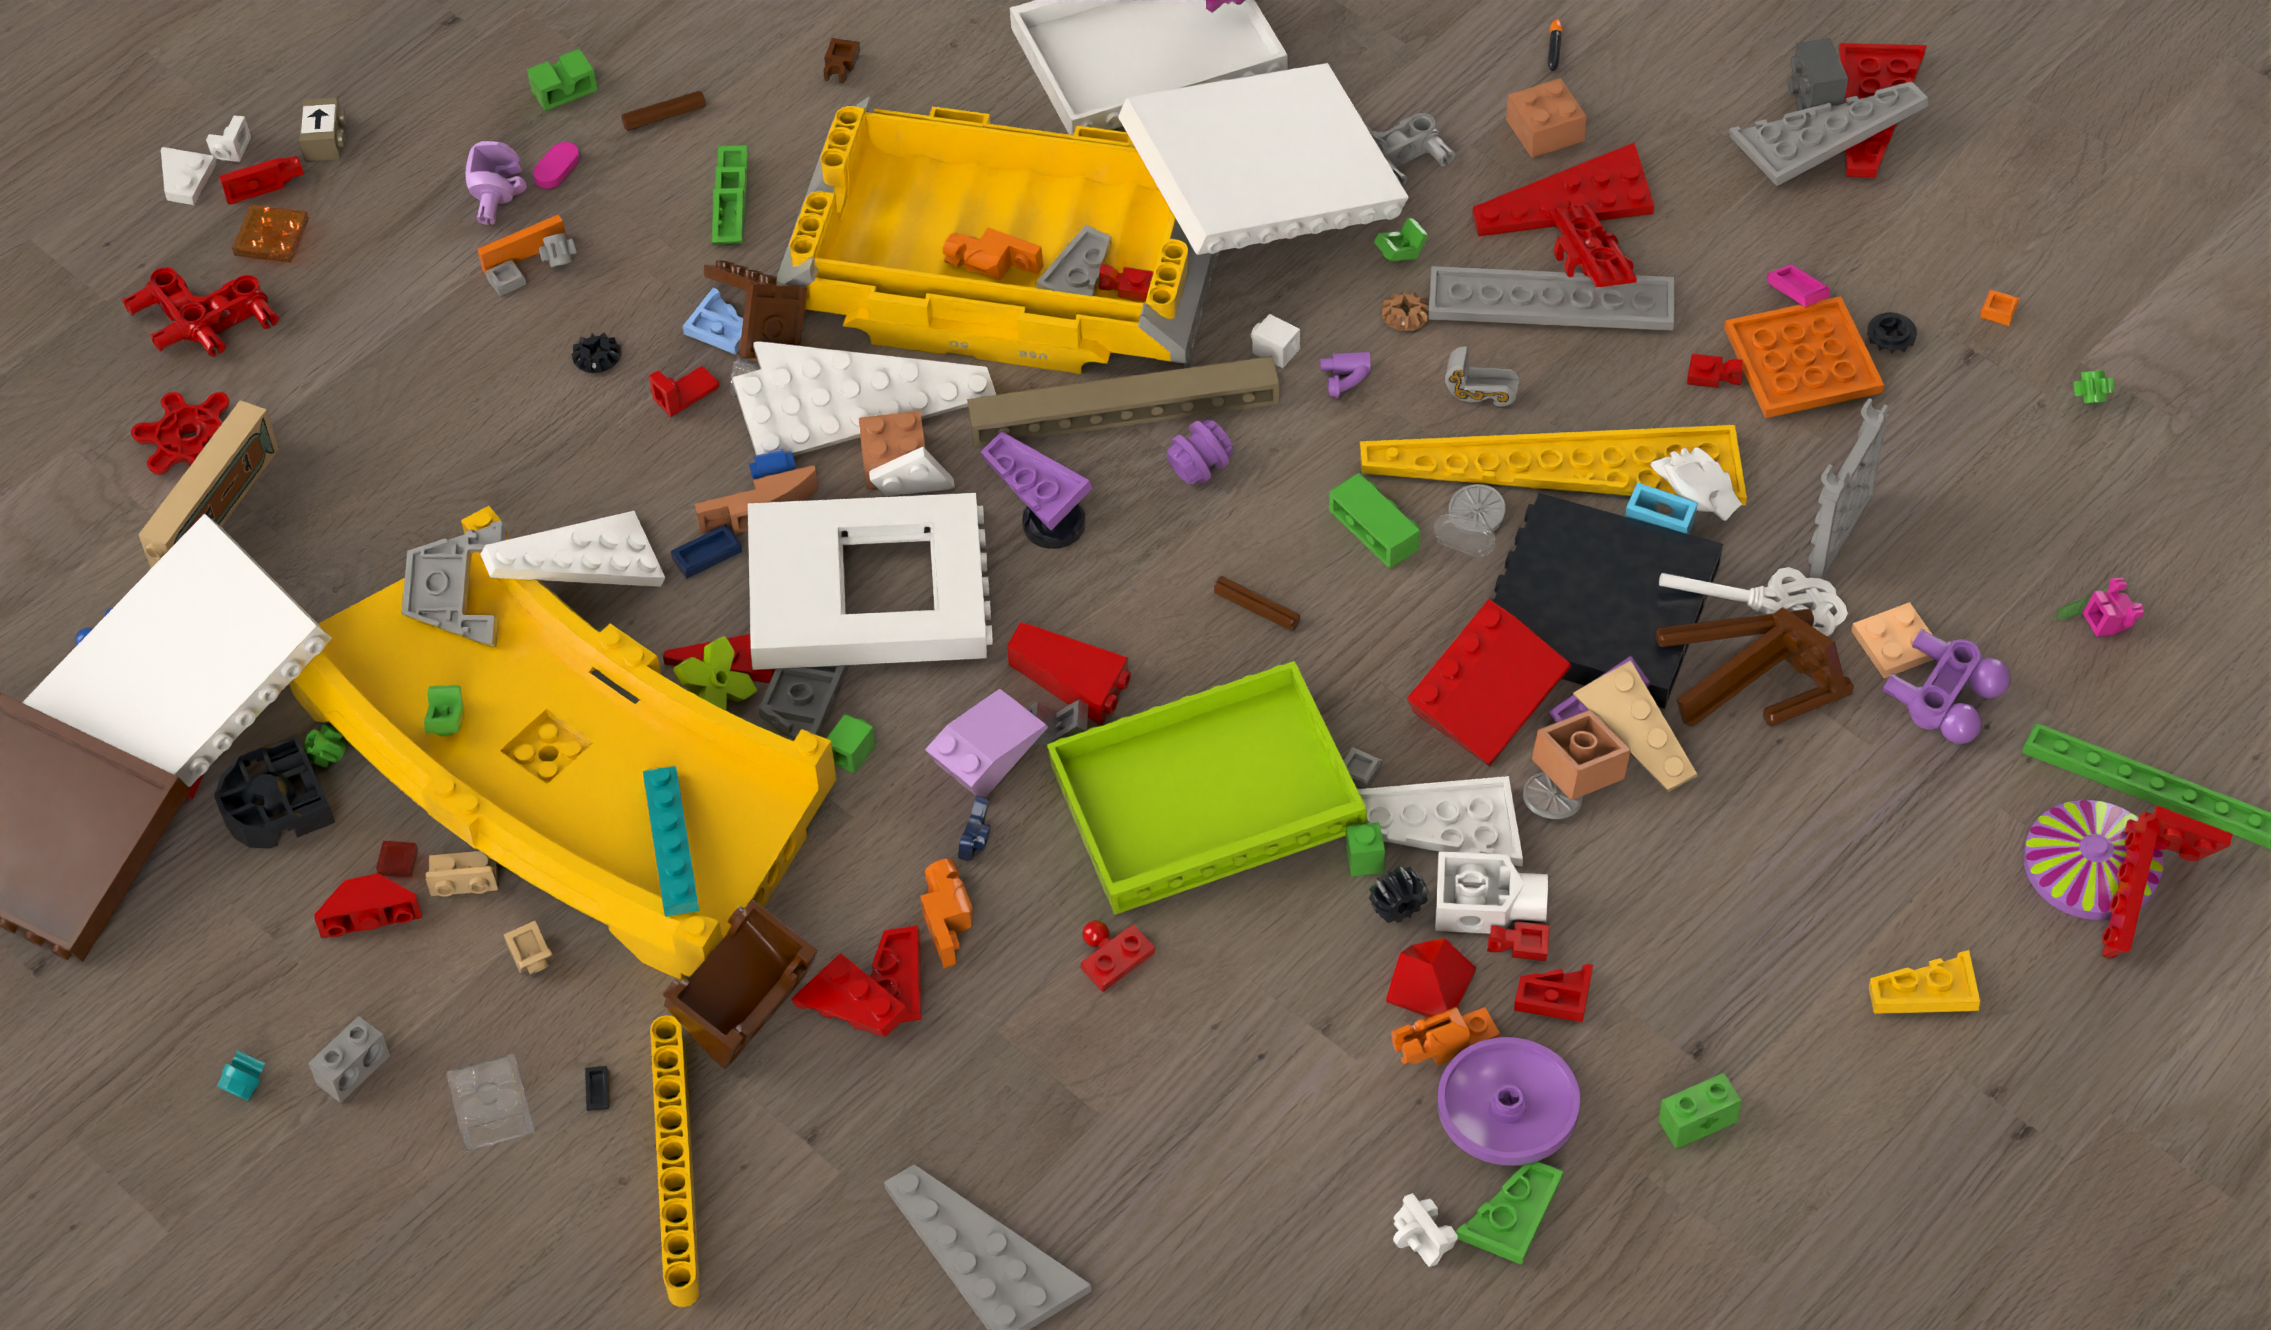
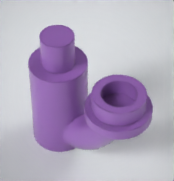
(1342, 364)

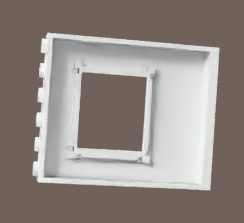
(801, 590)

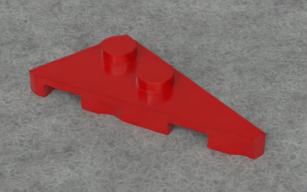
(741, 661)

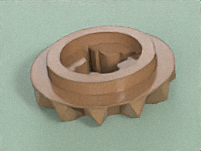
(1395, 316)

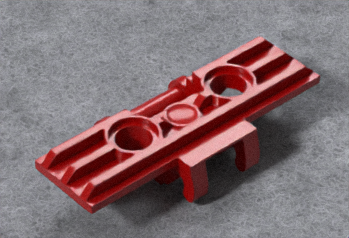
(1591, 247)

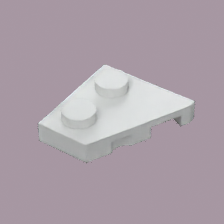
(911, 474)

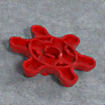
(177, 421)

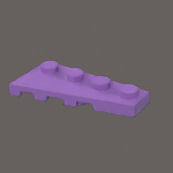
(1037, 480)

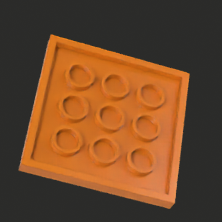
(1803, 357)

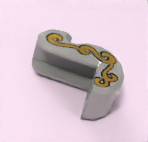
(1480, 383)

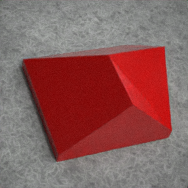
(1430, 978)

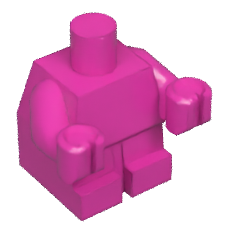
(2112, 611)

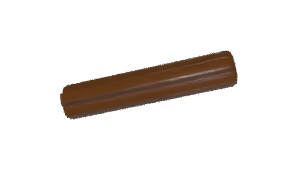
(663, 110)
(1256, 603)
(1804, 703)

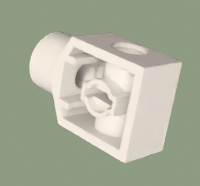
(1486, 891)

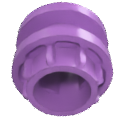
(1200, 451)

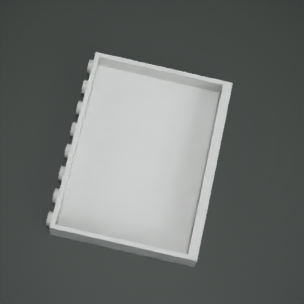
(1107, 50)
(1262, 158)
(185, 657)

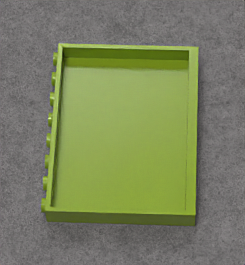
(1205, 787)

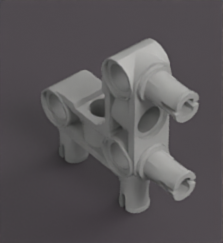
(1410, 140)

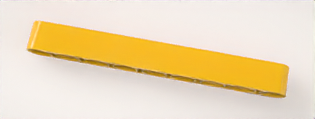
(674, 1172)

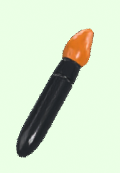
(1555, 44)

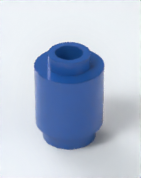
(772, 463)

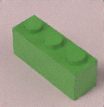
(1374, 520)

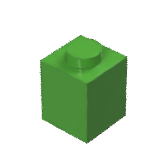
(851, 742)
(1365, 849)

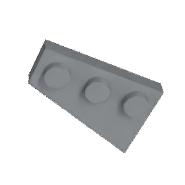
(1078, 265)

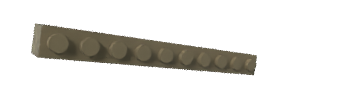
(1125, 401)

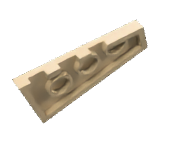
(1634, 717)

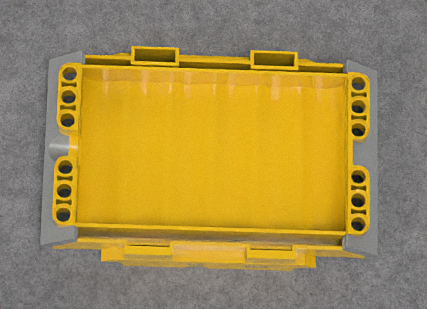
(906, 181)

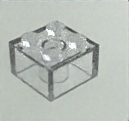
(490, 1102)

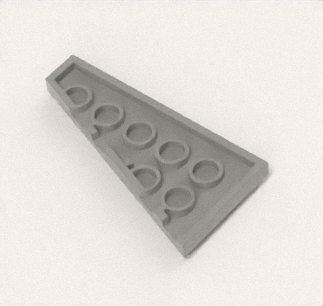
(1820, 132)
(992, 1267)

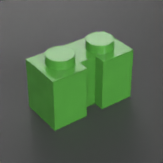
(562, 81)

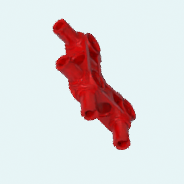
(200, 317)

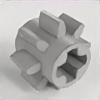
(557, 250)

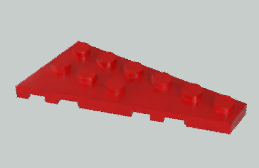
(1868, 70)
(1609, 184)

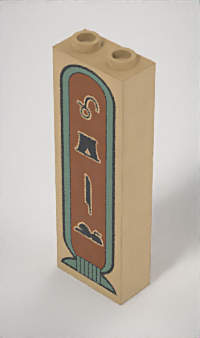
(214, 480)

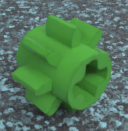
(2094, 386)
(324, 746)

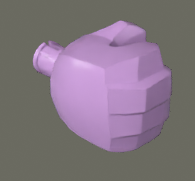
(486, 174)

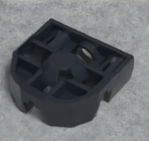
(238, 792)

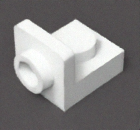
(232, 143)

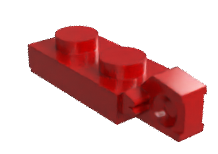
(259, 178)

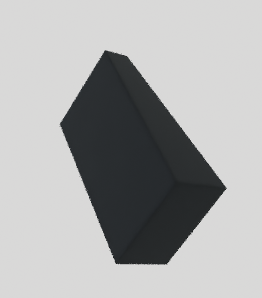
(597, 1088)

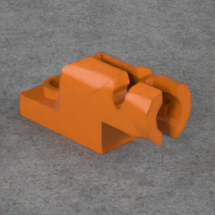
(992, 253)
(946, 908)
(1443, 1035)

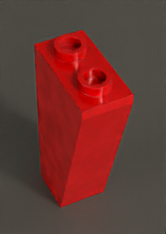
(1070, 668)

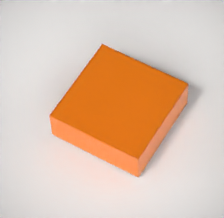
(1999, 307)

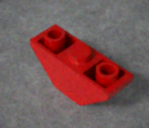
(365, 905)

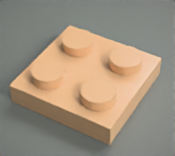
(1890, 638)

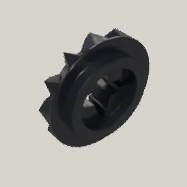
(1889, 322)
(601, 360)

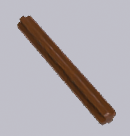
(1723, 628)

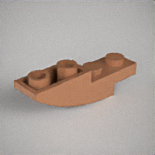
(733, 509)

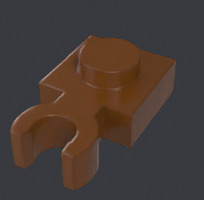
(840, 56)

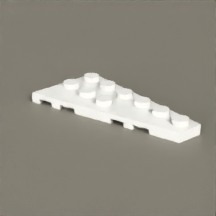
(587, 552)
(1448, 816)

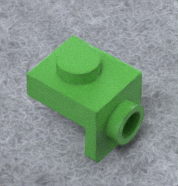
(1402, 244)
(444, 710)

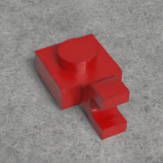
(1130, 283)
(1709, 370)
(1525, 940)

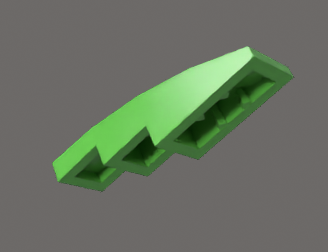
(730, 195)

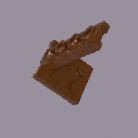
(771, 308)
(1790, 640)

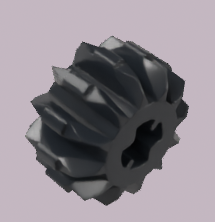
(1398, 894)

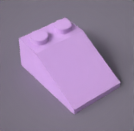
(986, 742)

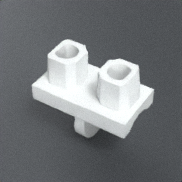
(1420, 1232)

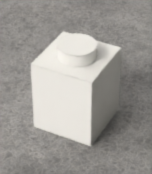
(1275, 339)

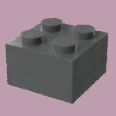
(1817, 75)

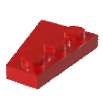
(899, 968)
(852, 996)

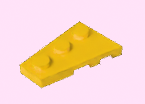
(1934, 988)

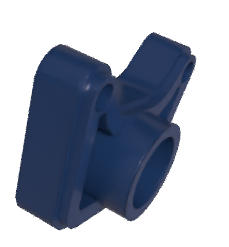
(976, 831)

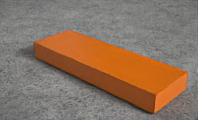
(519, 244)

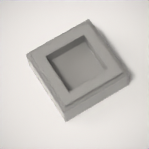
(505, 277)
(1362, 767)

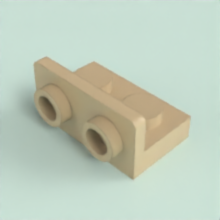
(461, 874)

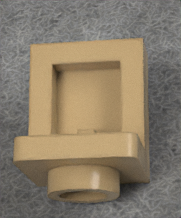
(528, 948)

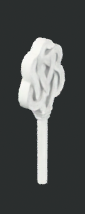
(1794, 595)

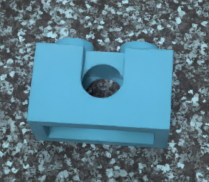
(1643, 508)

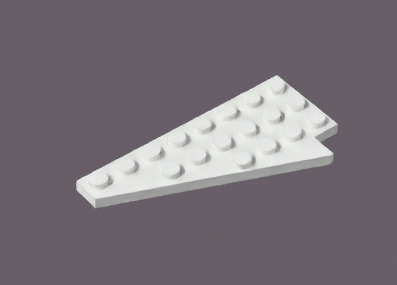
(817, 395)

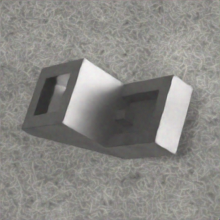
(1062, 724)

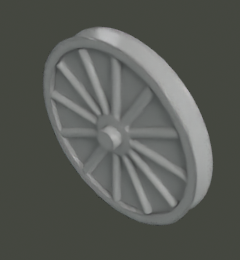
(1479, 504)
(1547, 799)

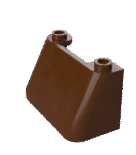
(740, 983)

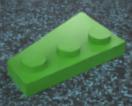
(1515, 1214)

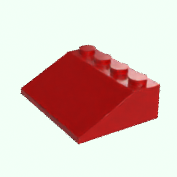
(1488, 683)

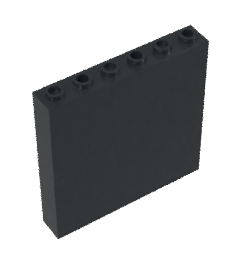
(1595, 592)

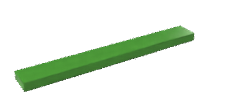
(2149, 784)

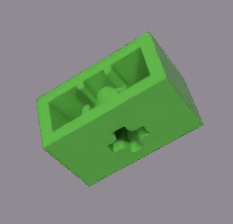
(1699, 1110)

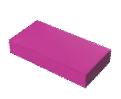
(1798, 285)

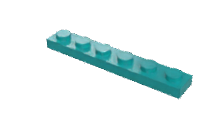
(670, 841)

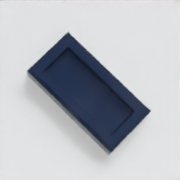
(706, 551)

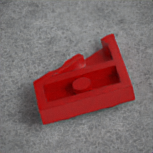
(1555, 993)

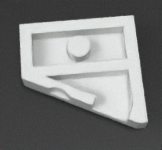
(185, 174)

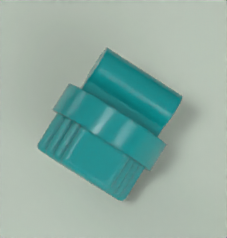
(241, 1075)

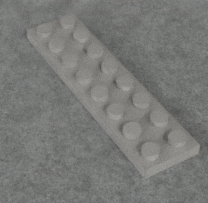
(1549, 299)

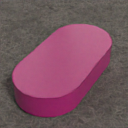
(556, 165)

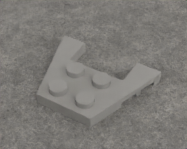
(439, 584)

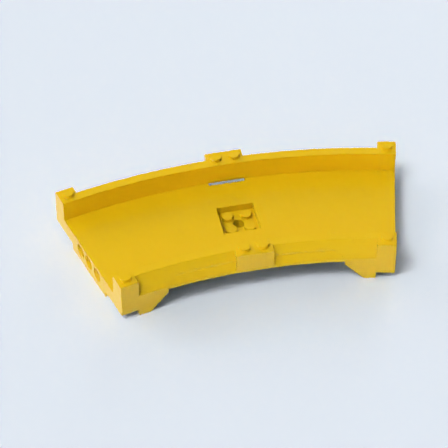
(558, 758)

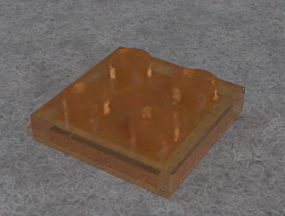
(270, 233)

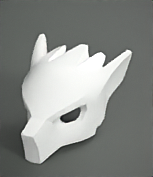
(1699, 480)

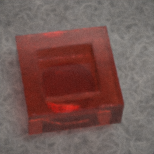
(397, 859)

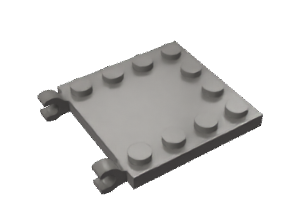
(1848, 492)

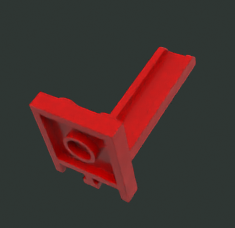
(2153, 831)

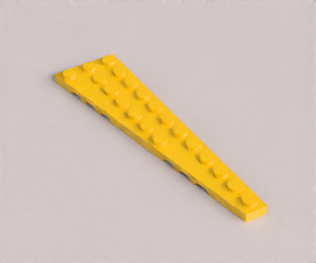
(1558, 461)

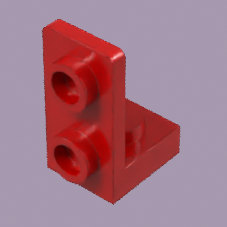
(678, 395)

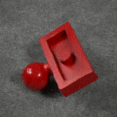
(1114, 956)

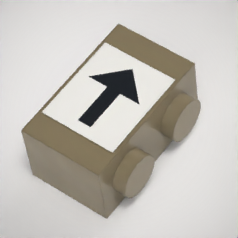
(322, 129)

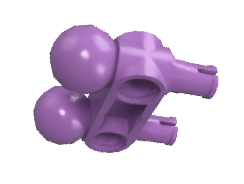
(1956, 666)

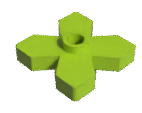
(713, 677)

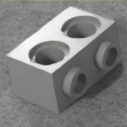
(349, 1059)

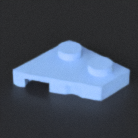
(715, 323)

